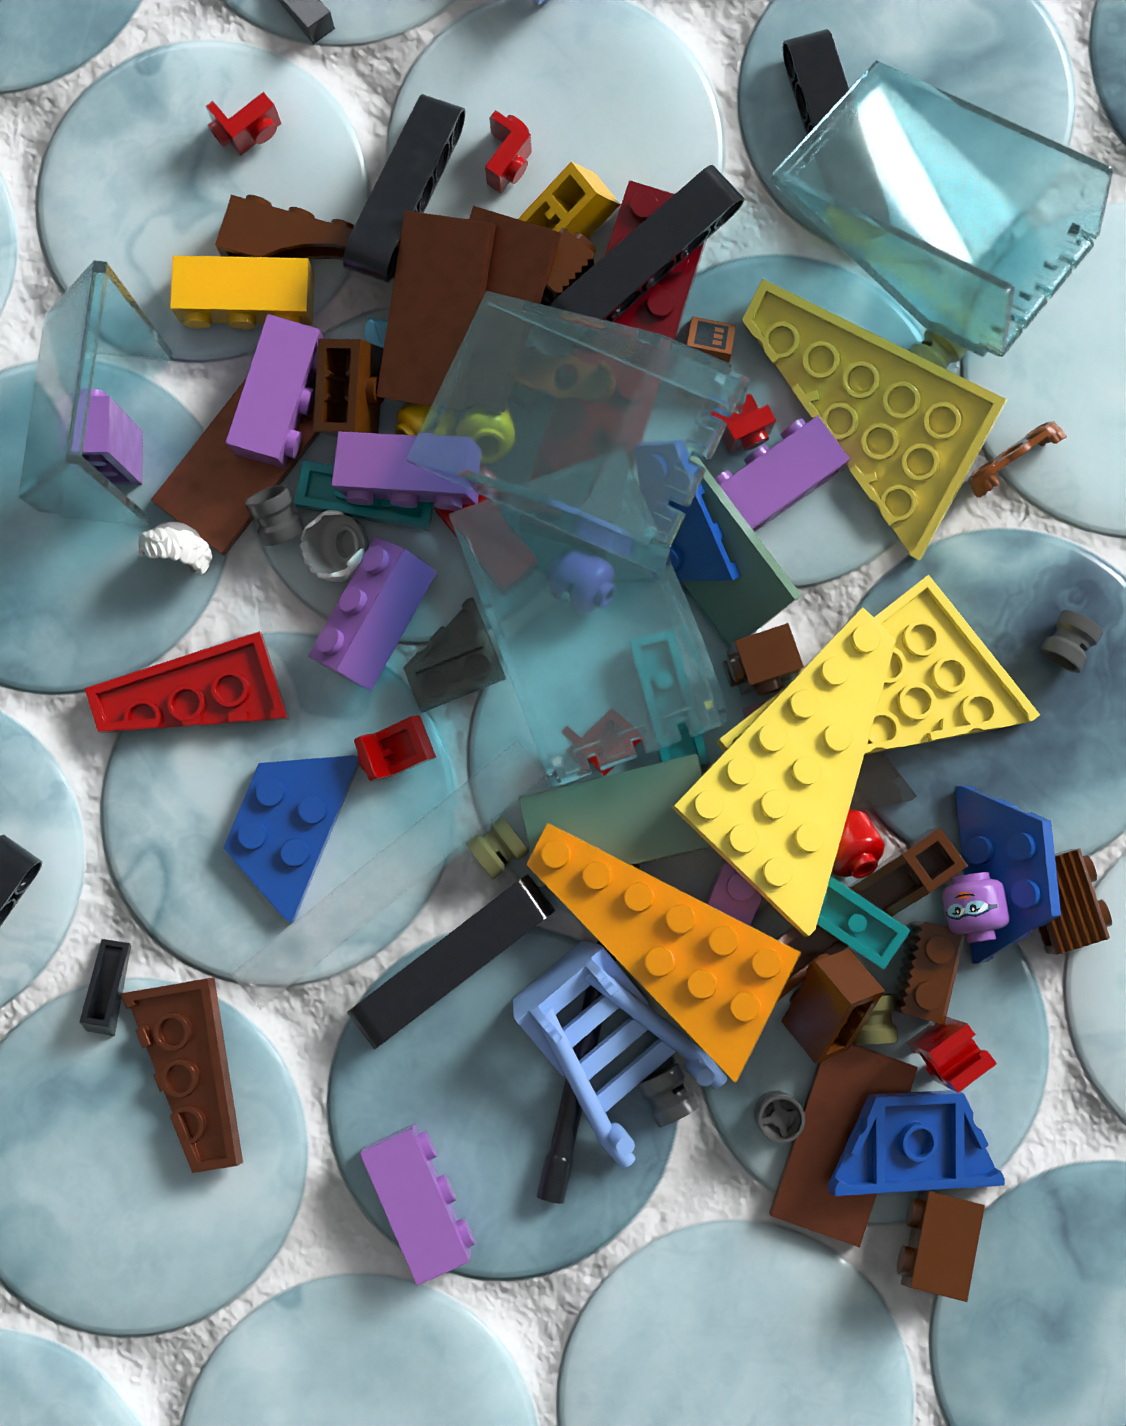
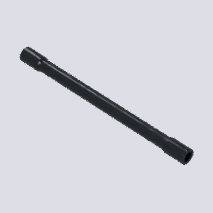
(559, 1158)

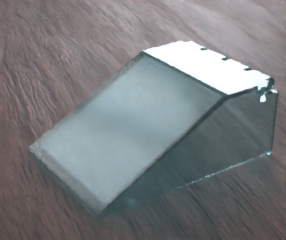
(947, 205)
(87, 320)
(579, 423)
(587, 642)

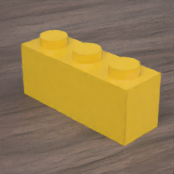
(241, 290)

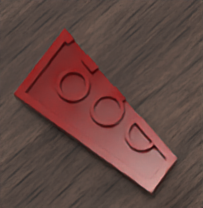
(199, 689)

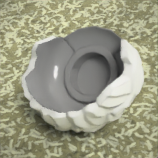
(176, 542)
(334, 546)

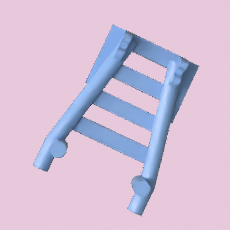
(559, 985)

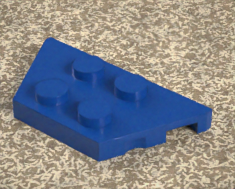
(288, 824)
(1016, 852)
(914, 1146)

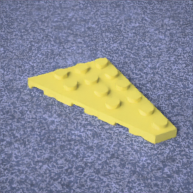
(891, 411)
(937, 680)
(789, 778)

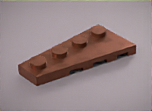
(188, 1050)

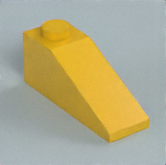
(573, 201)

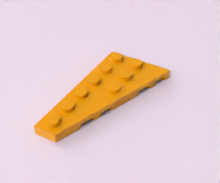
(690, 957)

